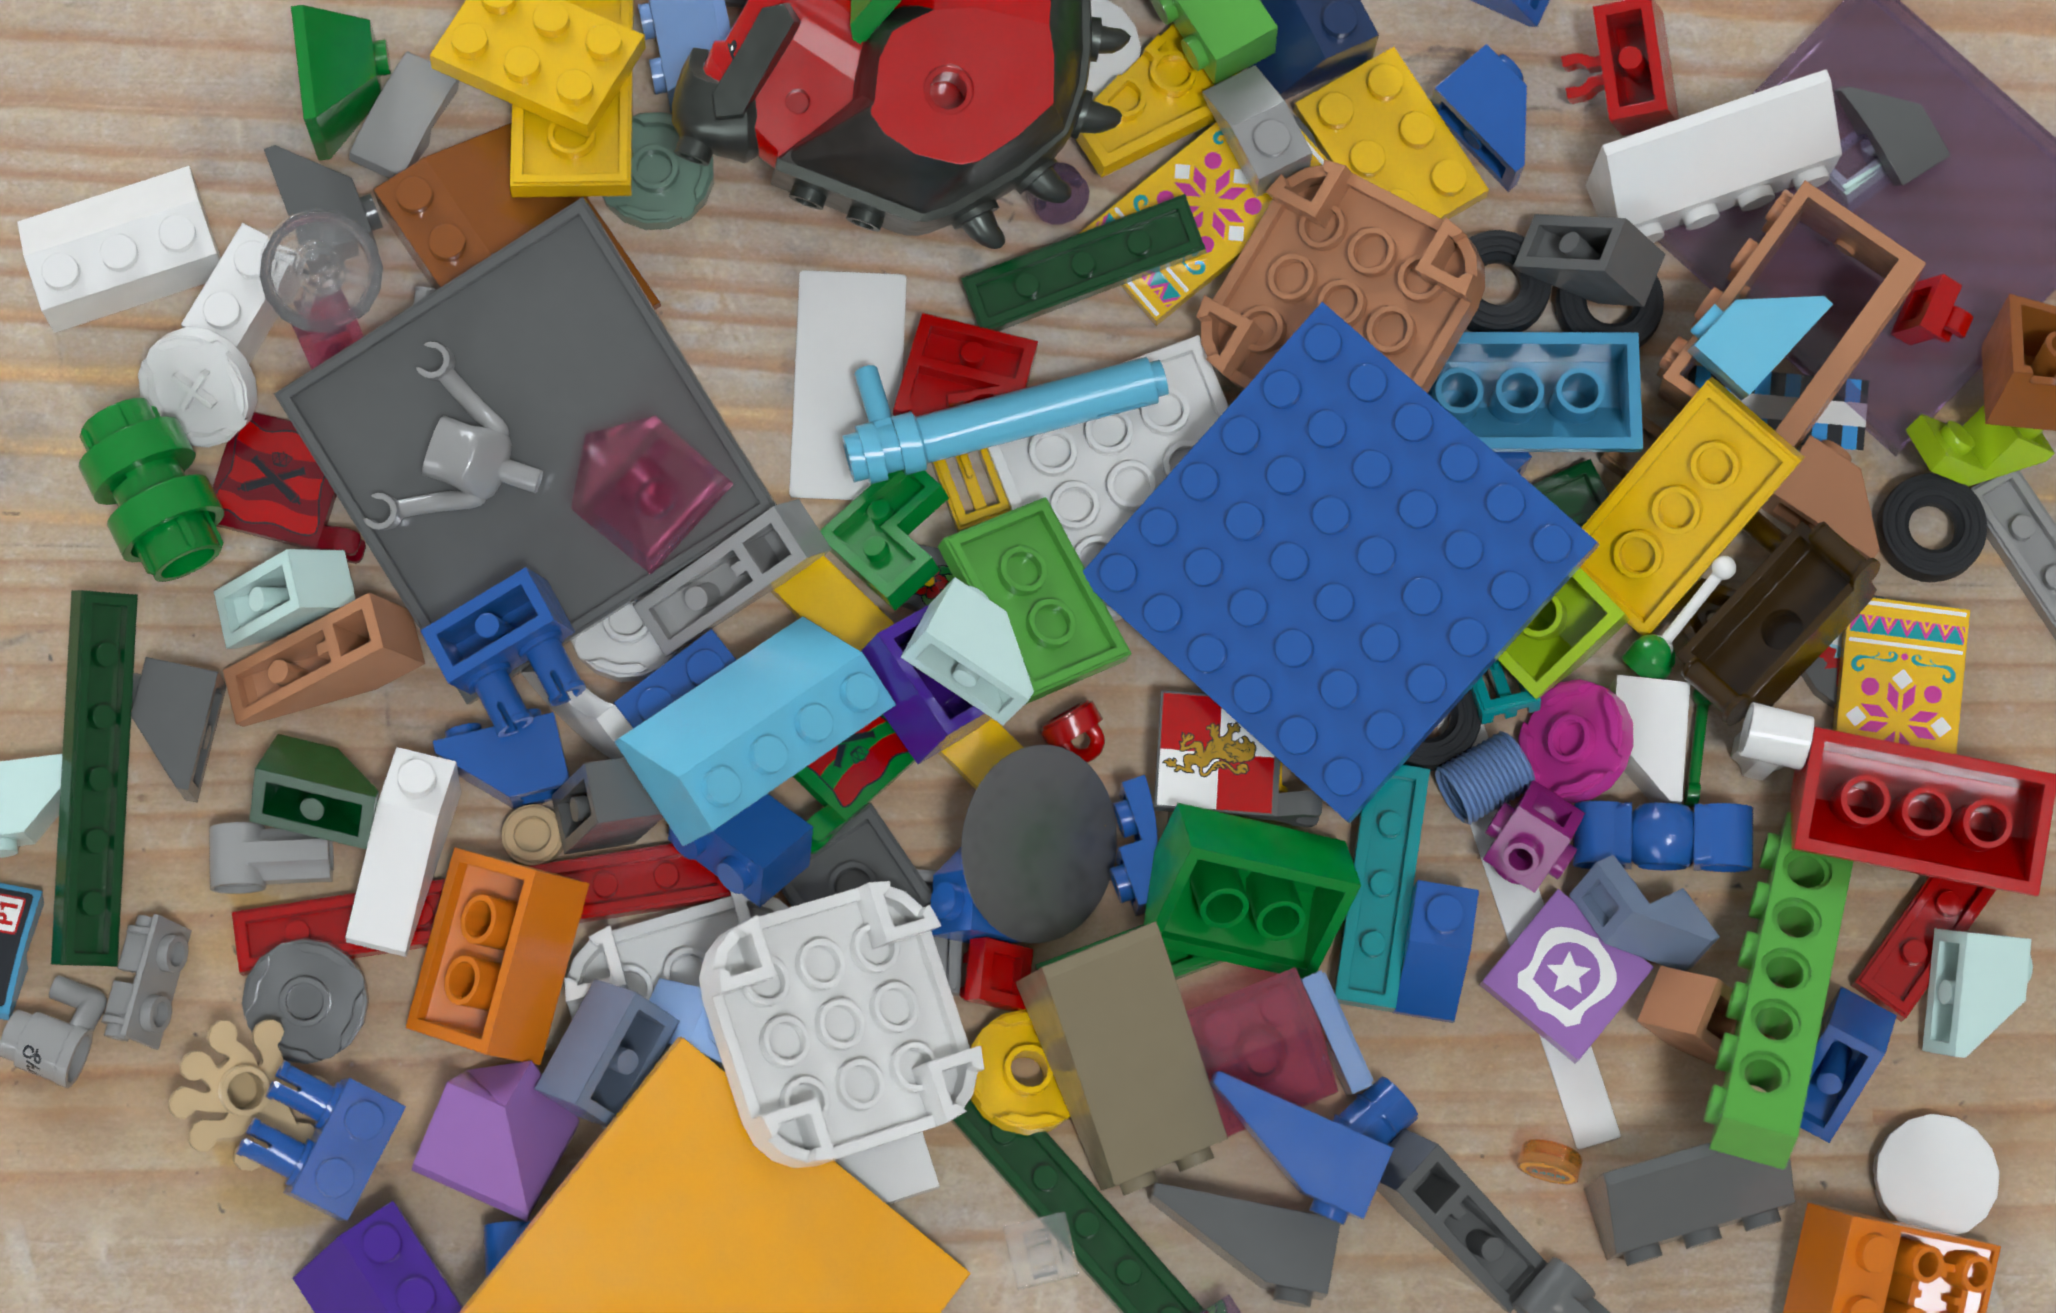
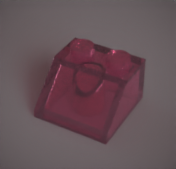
(1266, 1040)

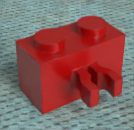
(1632, 66)

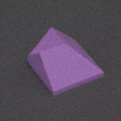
(496, 1137)

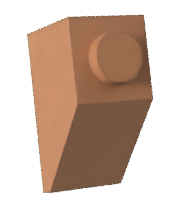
(1829, 491)
(1689, 1012)

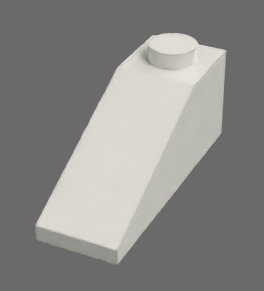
(403, 850)

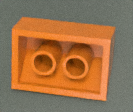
(497, 956)

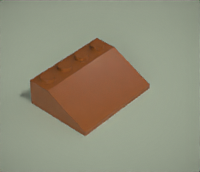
(461, 209)

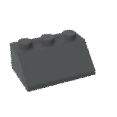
(1685, 1199)

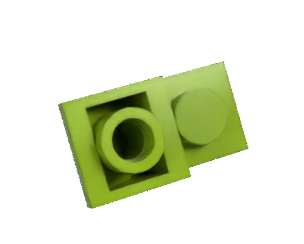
(1977, 449)

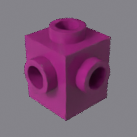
(1533, 837)

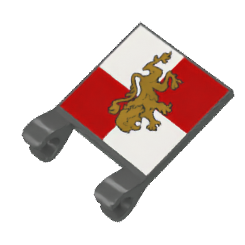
(1220, 766)

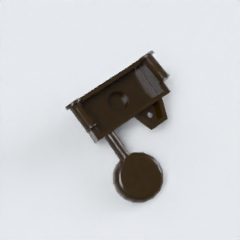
(1776, 618)

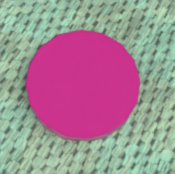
(1578, 740)

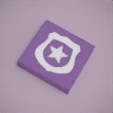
(1565, 977)

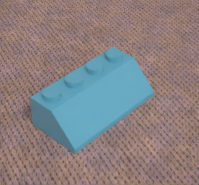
(753, 727)

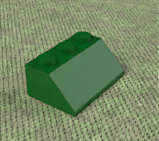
(1249, 890)

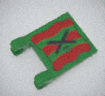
(852, 777)

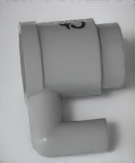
(50, 1045)

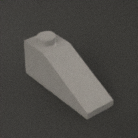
(732, 575)

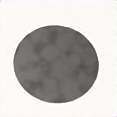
(1038, 843)

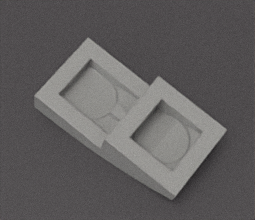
(403, 117)

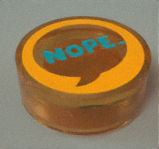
(1550, 1161)

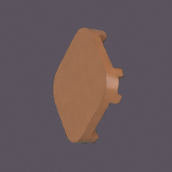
(1361, 251)

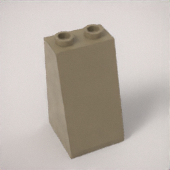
(1125, 1058)

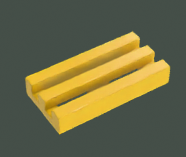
(982, 512)

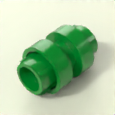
(161, 512)

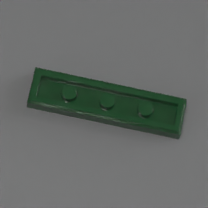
(1084, 265)

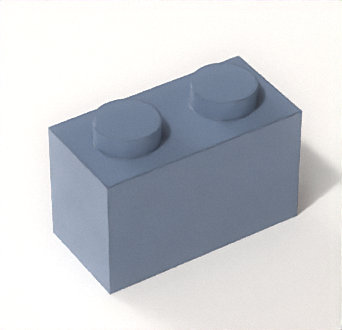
(606, 1052)

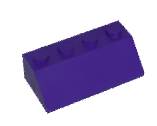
(377, 1270)

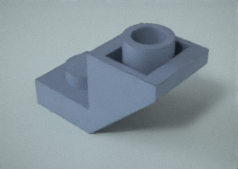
(1664, 931)

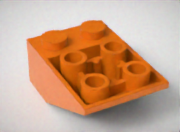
(1886, 1266)

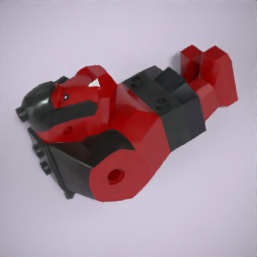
(912, 123)

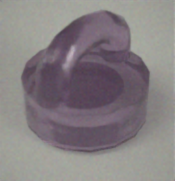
(1072, 208)

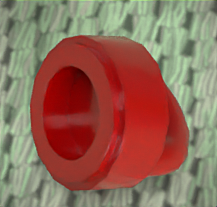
(1071, 724)

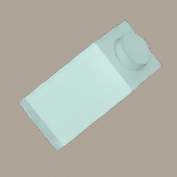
(283, 595)
(971, 651)
(28, 800)
(1973, 988)

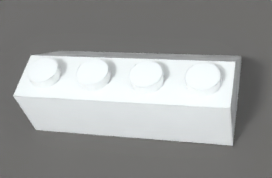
(1720, 158)

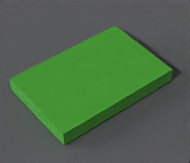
(1038, 578)

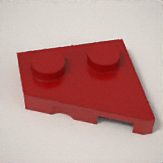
(960, 365)

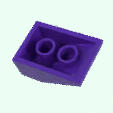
(925, 711)

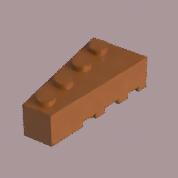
(2021, 365)

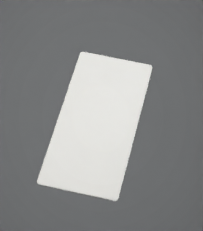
(841, 326)

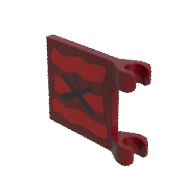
(278, 490)

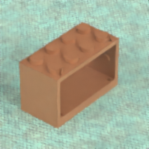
(1848, 235)

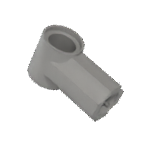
(250, 857)

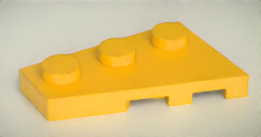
(1157, 103)

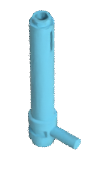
(913, 441)

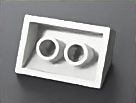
(119, 249)

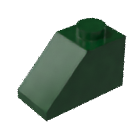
(313, 792)

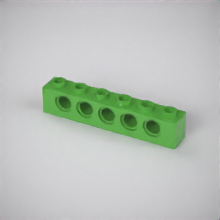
(1768, 1123)

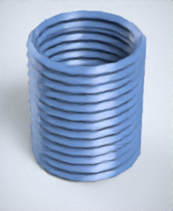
(1484, 777)

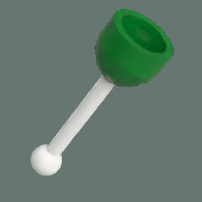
(1654, 654)

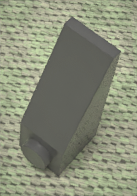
(1458, 1218)
(1264, 1242)

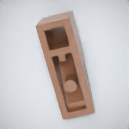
(326, 661)

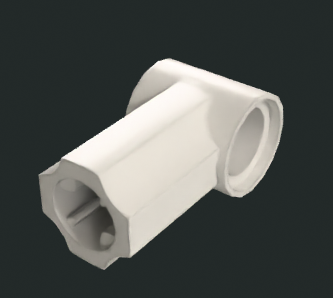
(1772, 740)

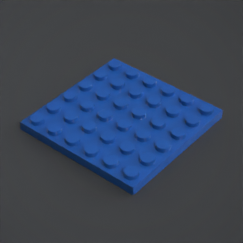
(1338, 561)

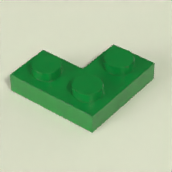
(874, 533)

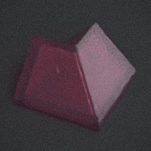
(645, 488)

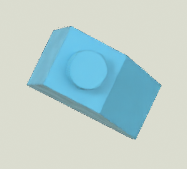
(1752, 337)

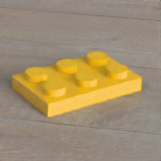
(540, 57)
(1392, 136)

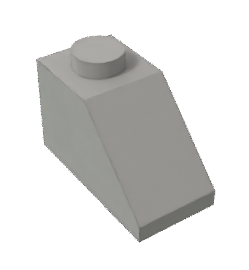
(1258, 128)

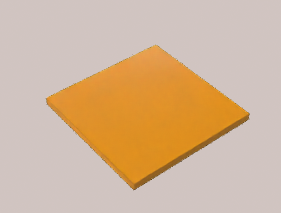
(698, 1220)

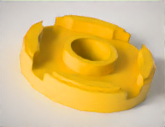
(997, 1092)

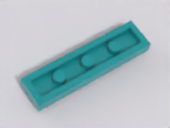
(1380, 912)

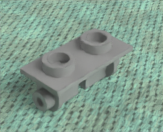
(142, 1009)

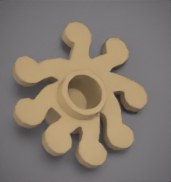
(236, 1088)

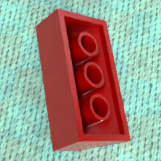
(1923, 811)

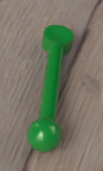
(1693, 786)

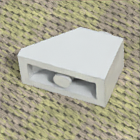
(1659, 734)

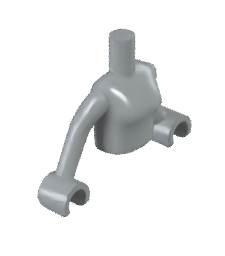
(462, 455)

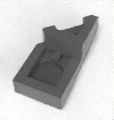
(1897, 130)

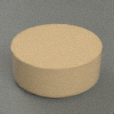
(532, 835)

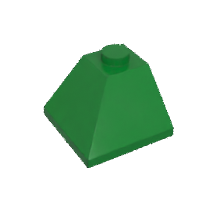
(337, 73)

